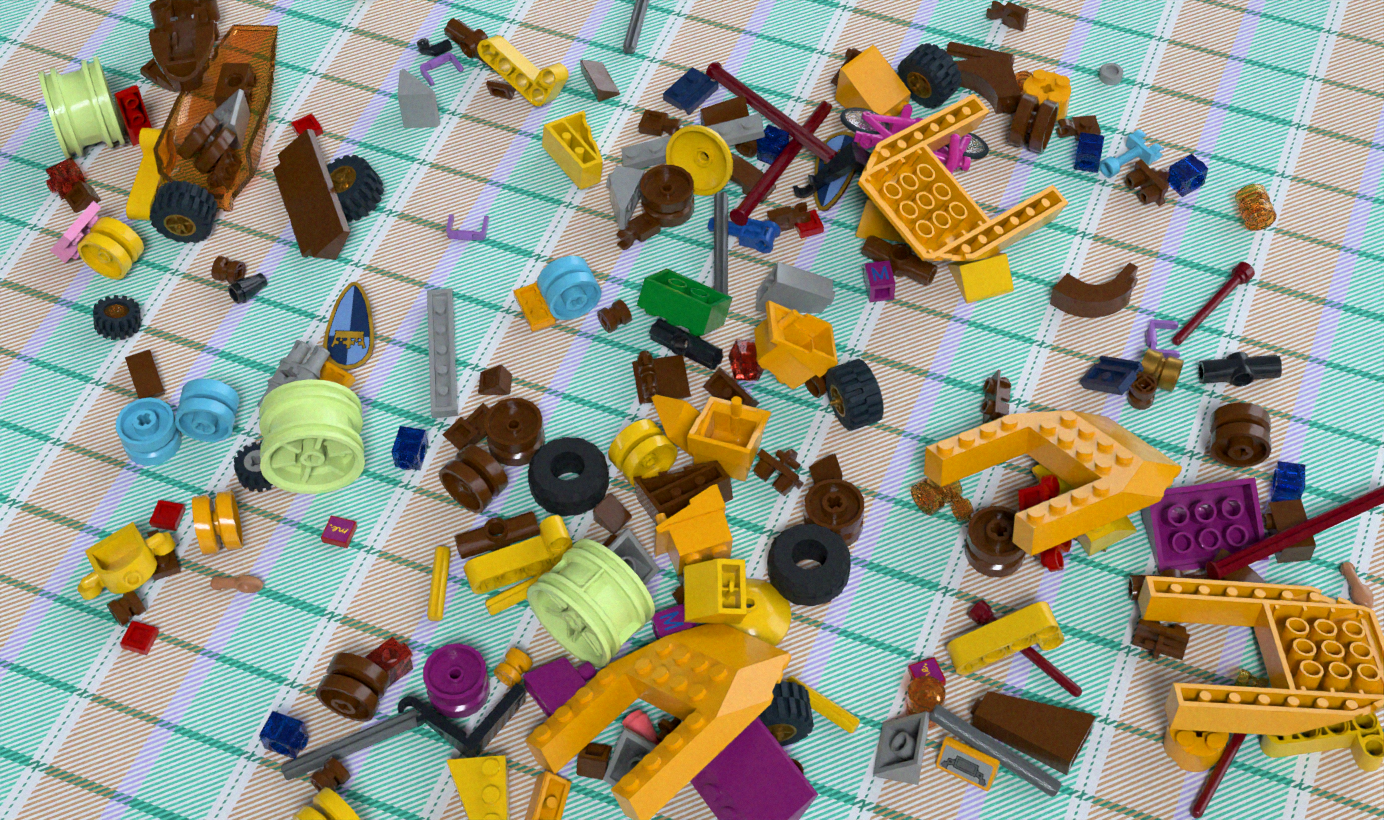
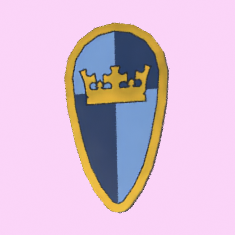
(830, 194)
(350, 329)

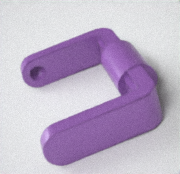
(437, 61)
(465, 234)
(1151, 336)

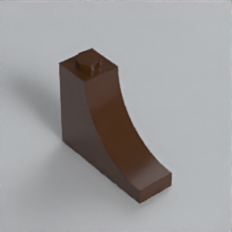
(993, 80)

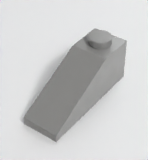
(624, 192)

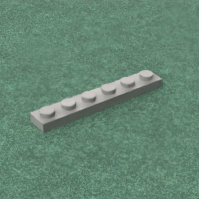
(732, 132)
(442, 353)

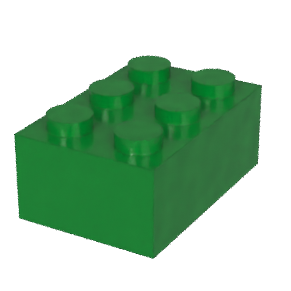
(684, 302)

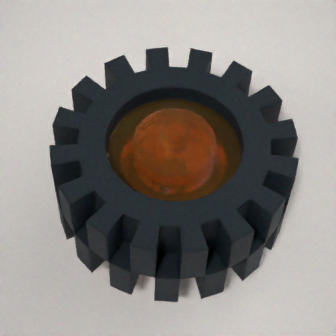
(116, 317)

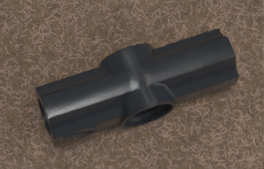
(696, 349)
(1239, 369)

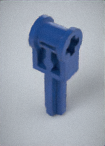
(753, 233)

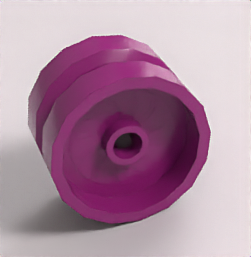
(456, 680)

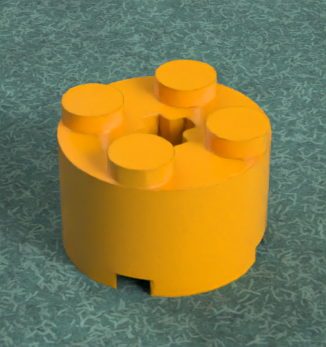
(1049, 86)
(1194, 749)

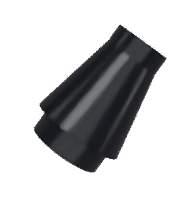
(245, 288)

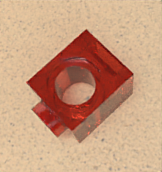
(63, 177)
(744, 362)
(392, 650)

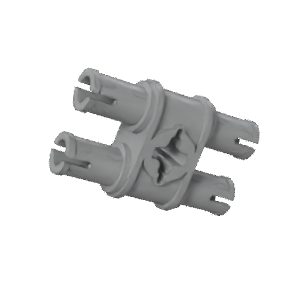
(293, 370)

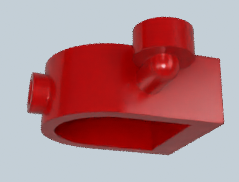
(1032, 496)

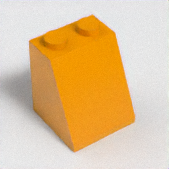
(871, 85)

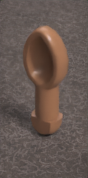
(243, 583)
(1359, 592)

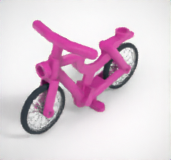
(873, 128)

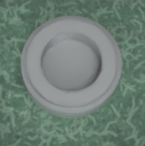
(1111, 74)

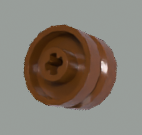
(1033, 123)
(202, 140)
(668, 195)
(514, 431)
(1240, 435)
(473, 478)
(837, 507)
(990, 542)
(352, 687)

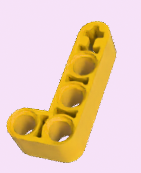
(521, 72)
(147, 178)
(521, 559)
(1006, 637)
(1323, 739)

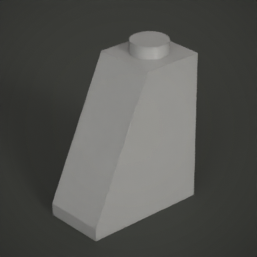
(795, 290)

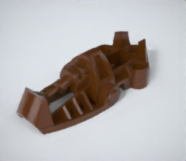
(183, 42)

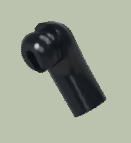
(433, 50)

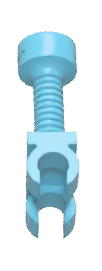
(1135, 142)

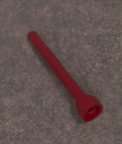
(1241, 274)
(983, 614)
(1217, 775)

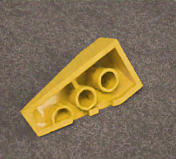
(1100, 537)

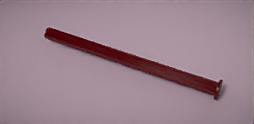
(769, 111)
(741, 214)
(1295, 534)

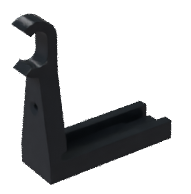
(841, 164)
(482, 735)

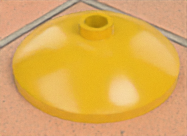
(688, 150)
(769, 616)

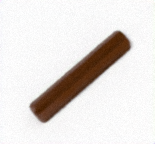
(972, 52)

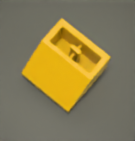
(715, 591)

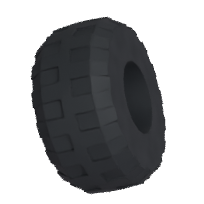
(573, 495)
(805, 585)

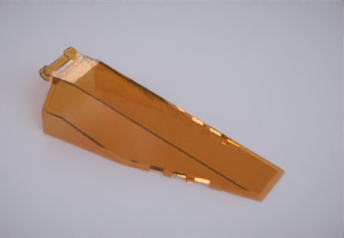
(240, 45)

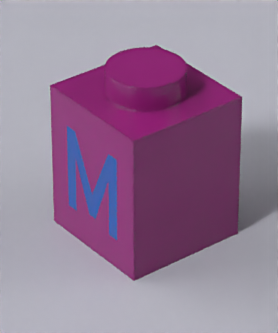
(879, 281)
(670, 622)

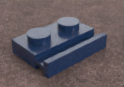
(690, 90)
(1111, 375)

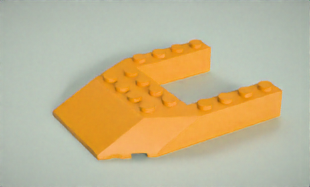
(932, 206)
(1095, 455)
(1316, 651)
(701, 675)

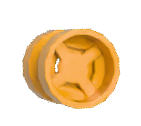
(513, 667)

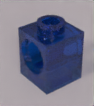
(772, 144)
(1089, 152)
(1187, 175)
(410, 448)
(1287, 481)
(284, 735)

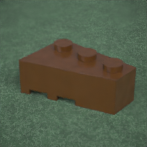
(673, 491)

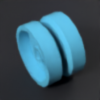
(569, 287)
(207, 410)
(148, 431)

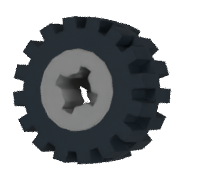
(248, 470)

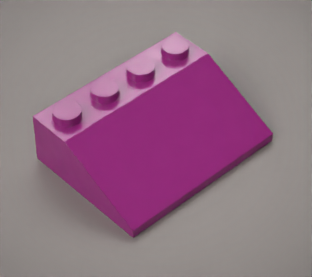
(1202, 519)
(754, 780)

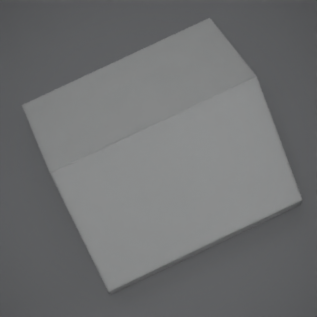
(416, 102)
(235, 115)
(633, 554)
(902, 748)
(627, 755)

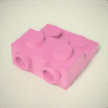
(67, 245)

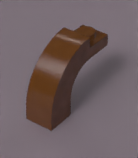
(1094, 300)

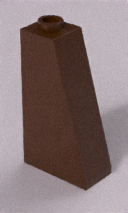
(1034, 728)

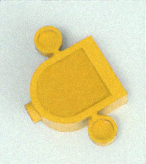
(123, 561)

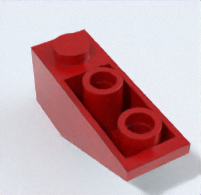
(132, 112)

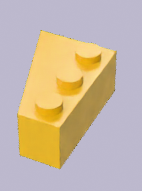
(574, 149)
(482, 786)

